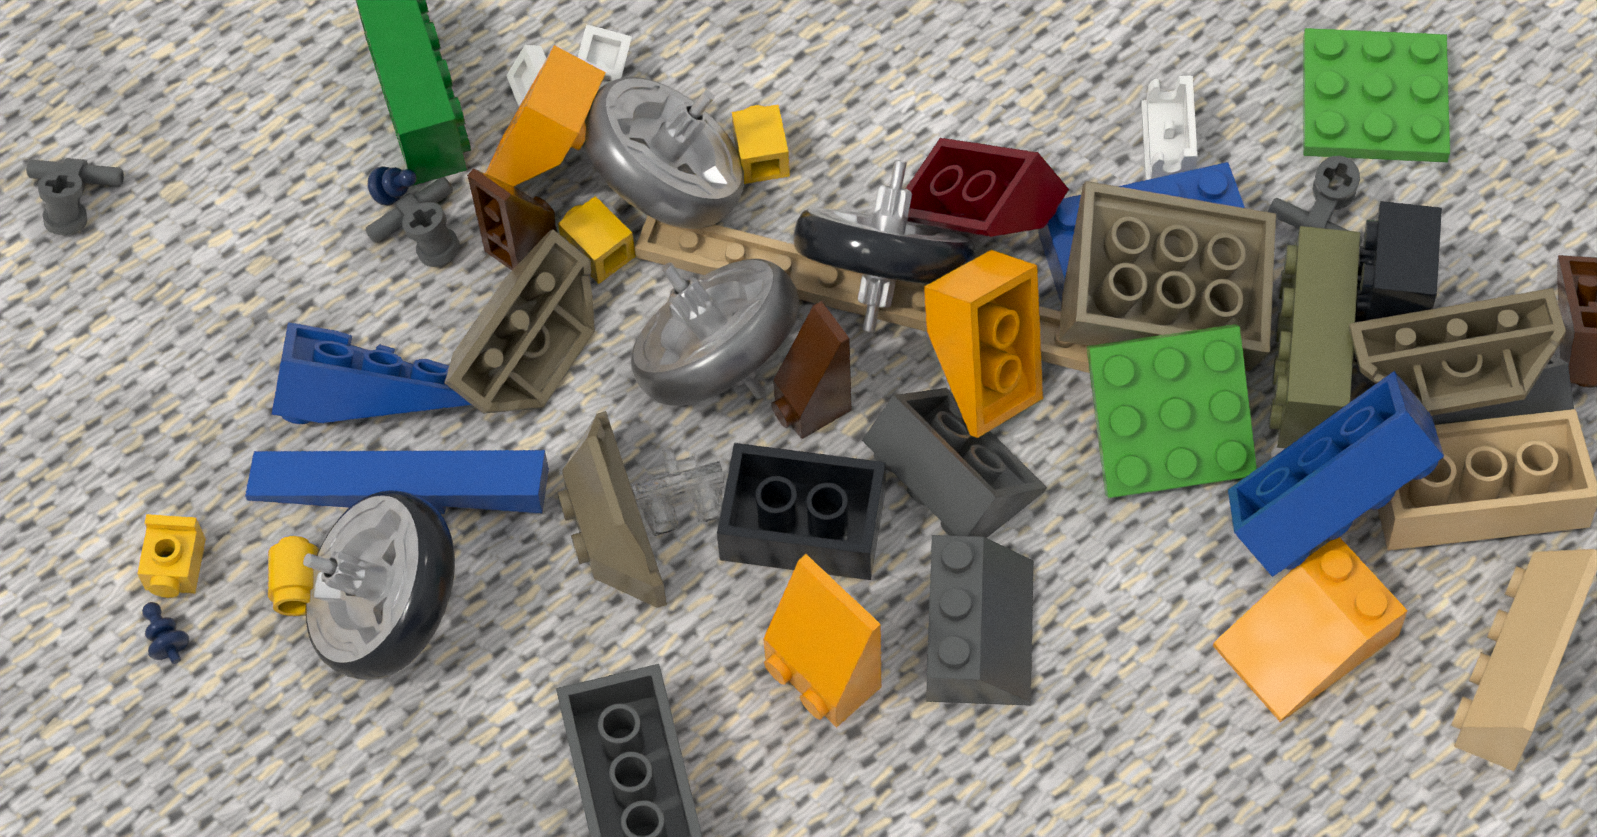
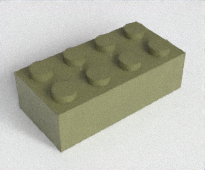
(1313, 331)

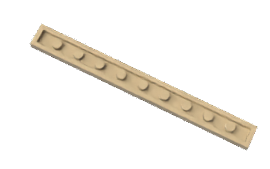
(717, 246)

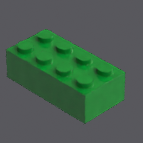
(416, 86)

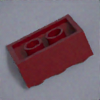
(984, 189)

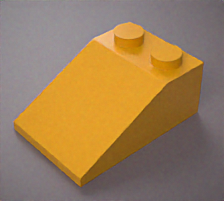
(547, 119)
(988, 337)
(1311, 629)
(824, 644)

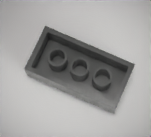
(628, 756)

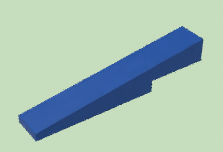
(443, 478)

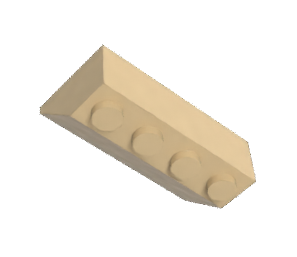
(1497, 483)
(1525, 655)

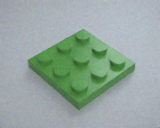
(1375, 95)
(1172, 410)

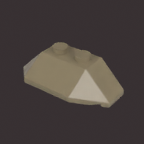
(527, 331)
(1464, 351)
(608, 517)

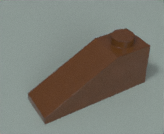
(508, 218)
(1579, 313)
(815, 375)

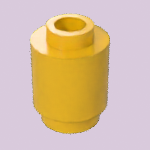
(288, 577)

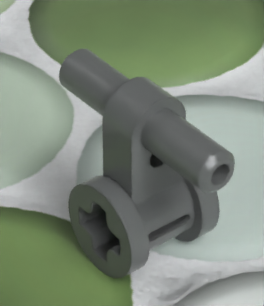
(62, 187)
(1326, 199)
(422, 222)

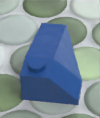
(334, 381)

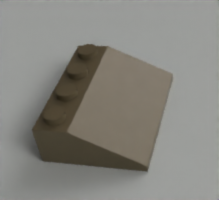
(1167, 267)

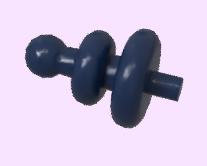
(389, 184)
(163, 633)

